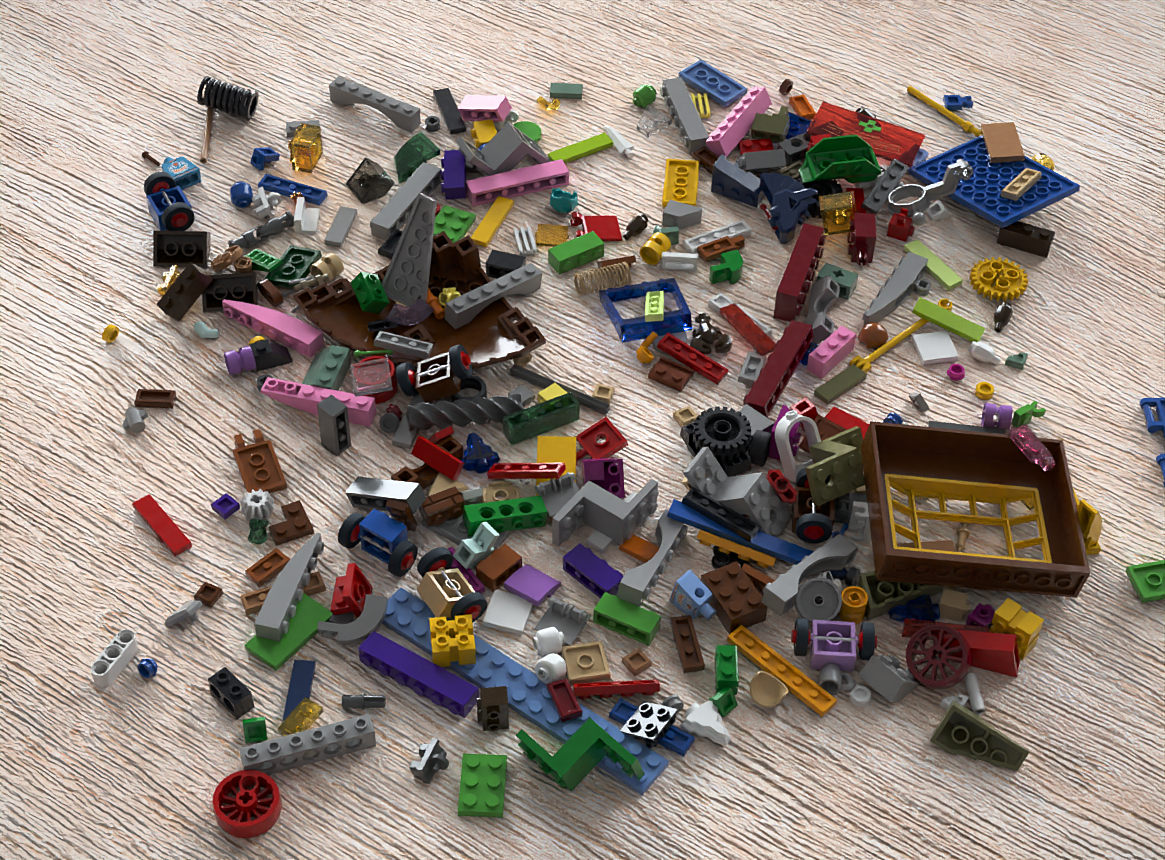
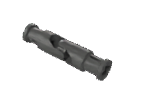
(272, 227)

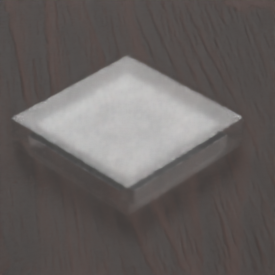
(371, 377)

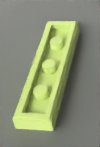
(935, 266)
(654, 306)

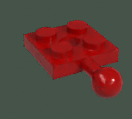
(602, 429)

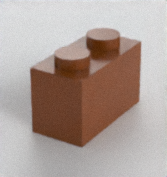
(498, 567)

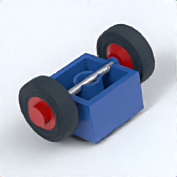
(167, 203)
(380, 538)

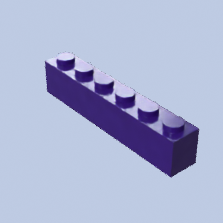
(418, 674)

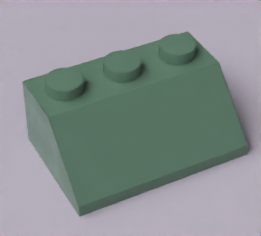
(329, 368)

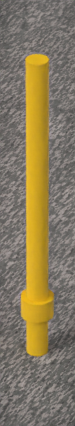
(967, 126)

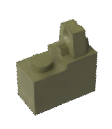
(771, 127)

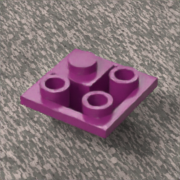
(606, 474)

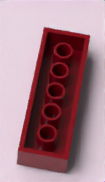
(799, 273)

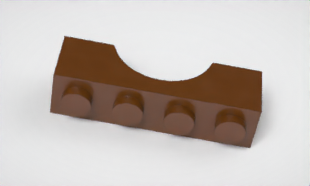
(426, 474)

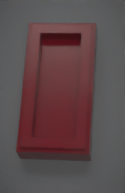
(564, 700)

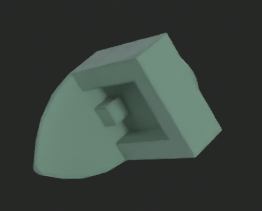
(671, 232)

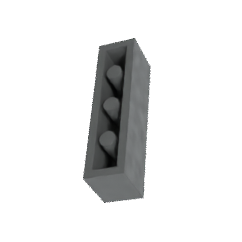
(374, 493)

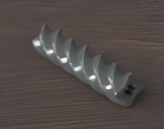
(462, 412)

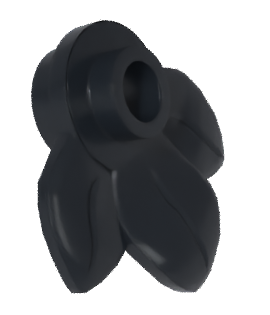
(725, 558)

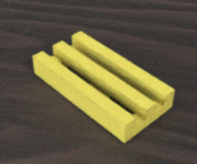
(706, 104)

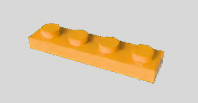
(743, 552)

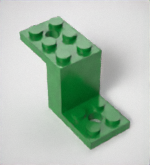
(580, 755)

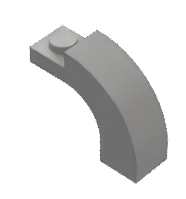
(358, 630)

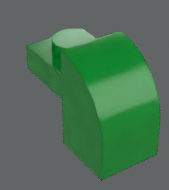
(728, 269)

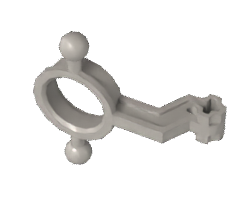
(928, 193)

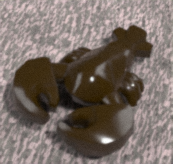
(707, 335)

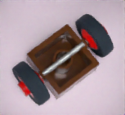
(435, 376)
(809, 521)

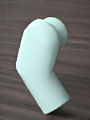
(203, 331)

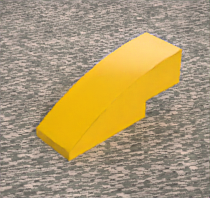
(1090, 523)

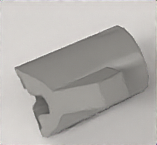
(134, 420)

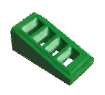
(263, 261)

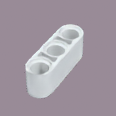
(114, 658)

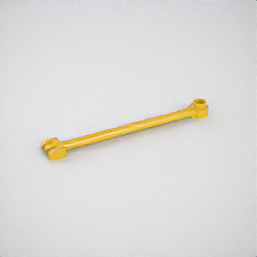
(864, 364)

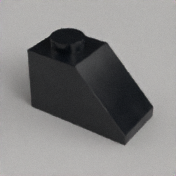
(269, 354)

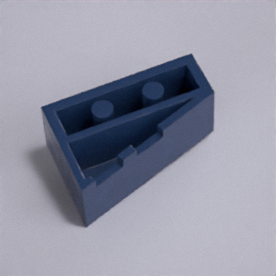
(735, 183)

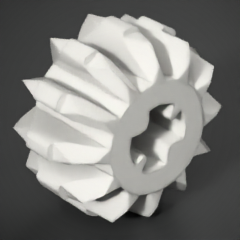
(257, 504)

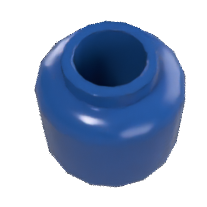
(241, 194)

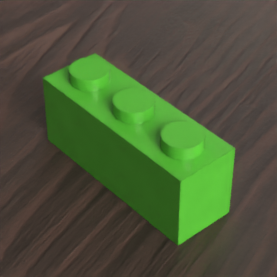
(576, 252)
(626, 618)

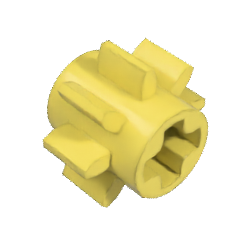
(447, 295)

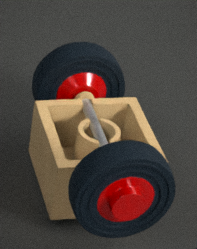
(447, 589)

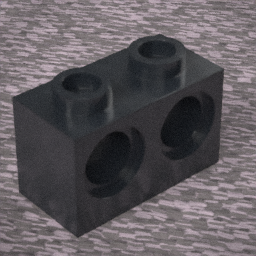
(231, 693)

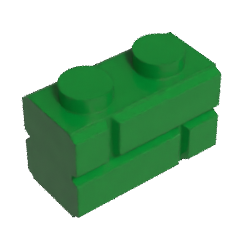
(726, 667)

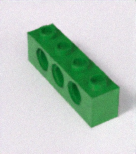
(506, 514)

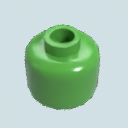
(644, 95)

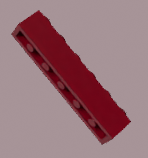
(779, 367)

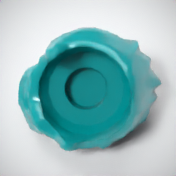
(563, 201)

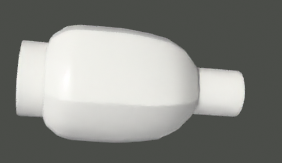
(983, 352)

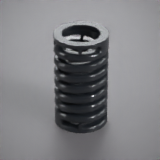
(228, 98)

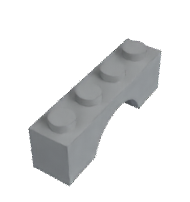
(822, 296)

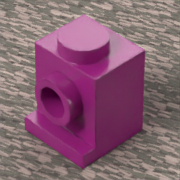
(981, 615)

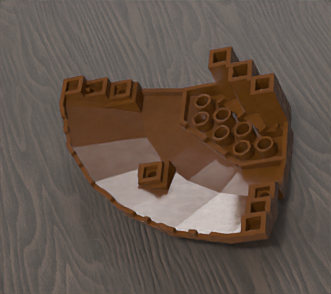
(487, 338)

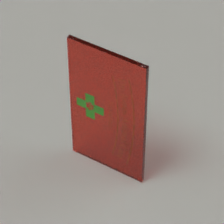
(885, 138)

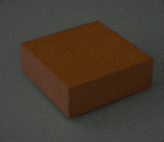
(208, 594)

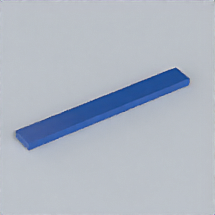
(761, 542)

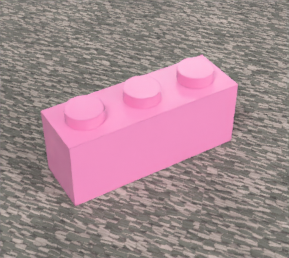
(484, 108)
(831, 352)

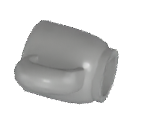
(831, 679)

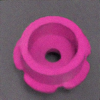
(956, 372)

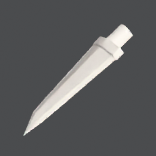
(621, 144)

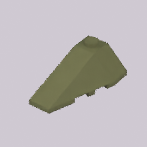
(971, 736)

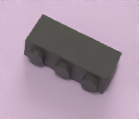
(334, 425)

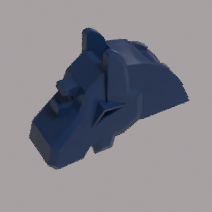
(788, 202)

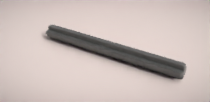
(545, 382)

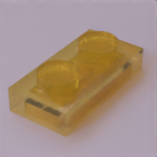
(301, 717)

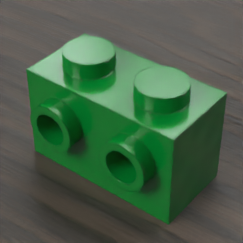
(369, 292)

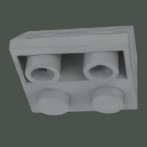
(888, 677)

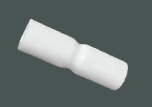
(974, 694)

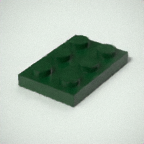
(295, 266)

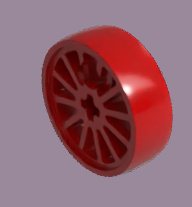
(247, 804)

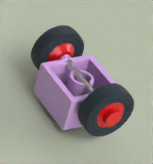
(833, 642)

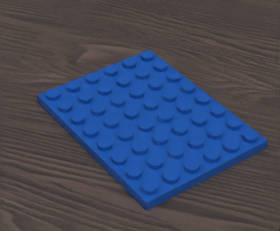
(984, 187)

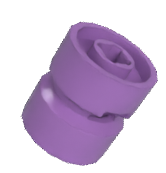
(240, 360)
(1003, 419)

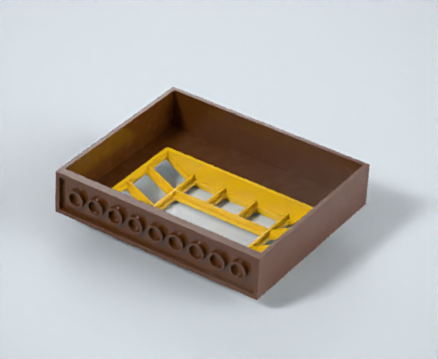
(974, 470)

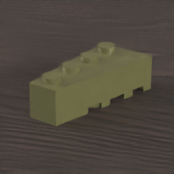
(889, 594)

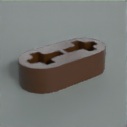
(270, 292)

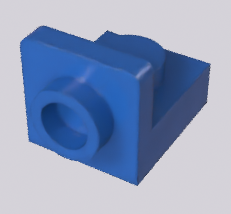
(263, 155)

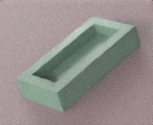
(566, 90)

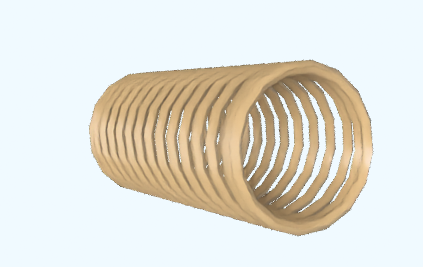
(582, 282)

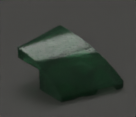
(413, 154)

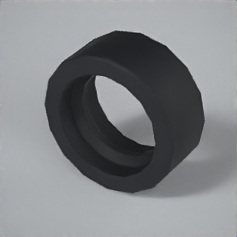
(471, 382)

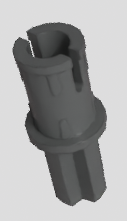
(363, 701)

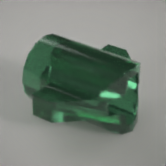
(258, 530)

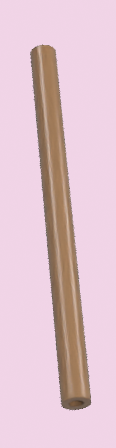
(206, 137)

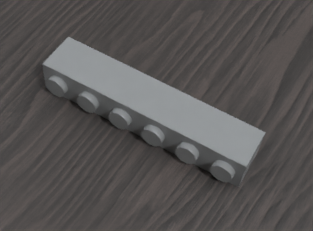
(684, 114)
(399, 207)

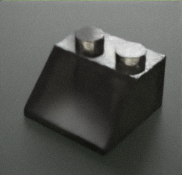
(369, 181)

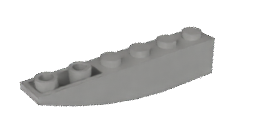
(896, 288)
(287, 591)

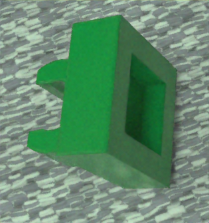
(724, 701)
(255, 729)

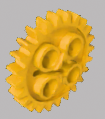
(989, 272)

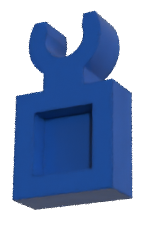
(955, 102)

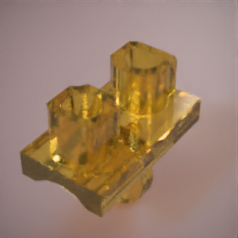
(168, 278)

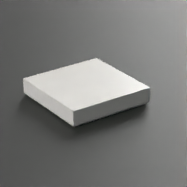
(935, 347)
(507, 612)

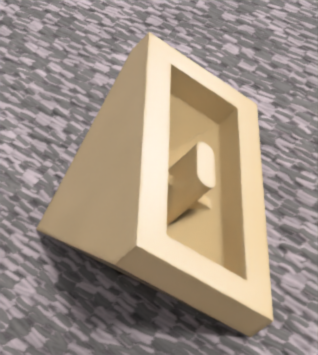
(442, 483)

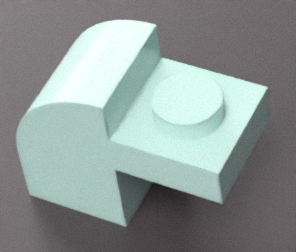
(477, 548)

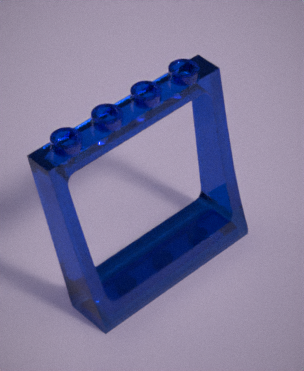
(637, 328)

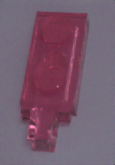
(1032, 447)

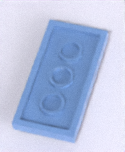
(713, 82)

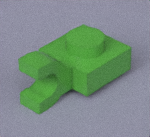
(1024, 414)

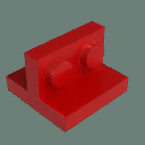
(350, 592)

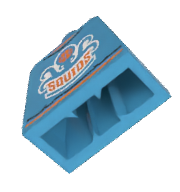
(182, 171)

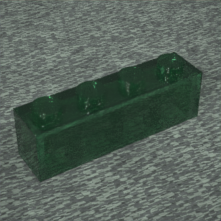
(541, 418)

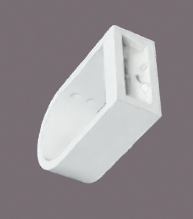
(782, 440)

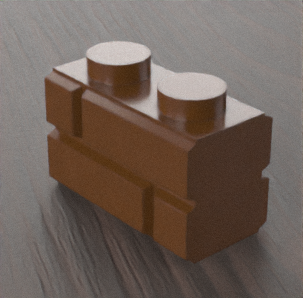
(442, 506)

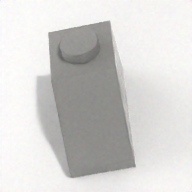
(681, 215)

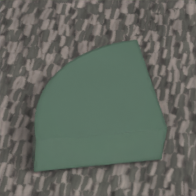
(1017, 361)

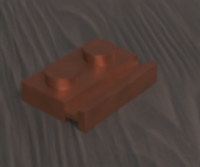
(670, 374)

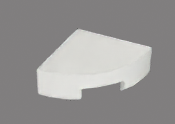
(961, 699)

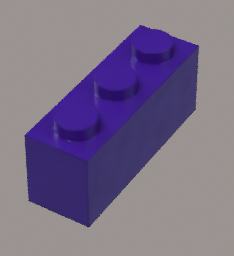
(453, 175)
(592, 571)

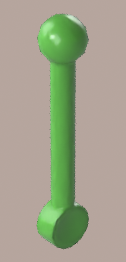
(357, 353)

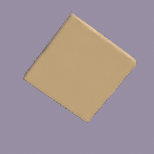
(586, 662)

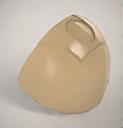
(767, 690)

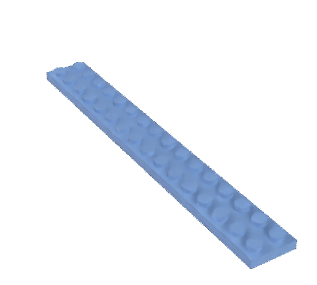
(525, 692)

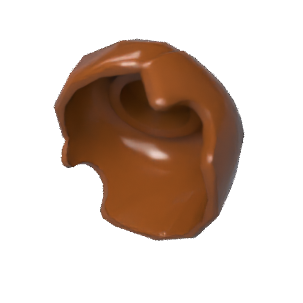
(873, 335)

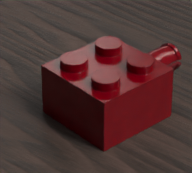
(862, 238)

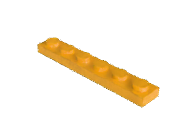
(775, 664)

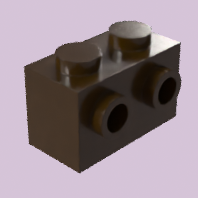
(493, 708)

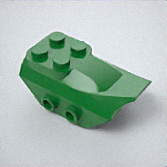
(840, 158)

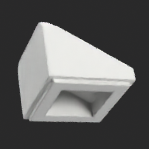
(937, 211)

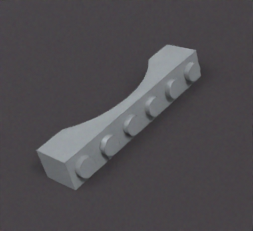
(400, 113)
(467, 306)
(833, 555)
(638, 581)

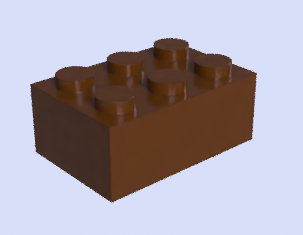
(734, 597)

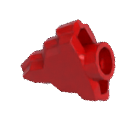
(781, 486)

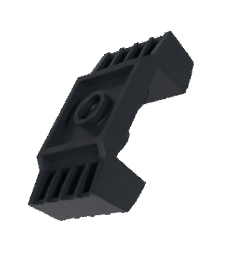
(731, 467)

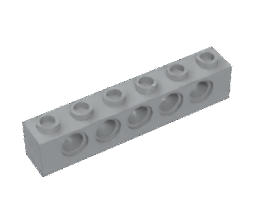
(309, 746)

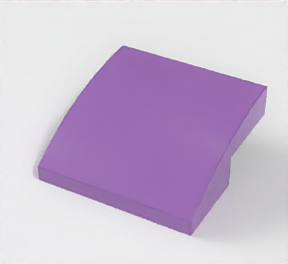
(531, 584)

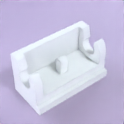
(860, 522)

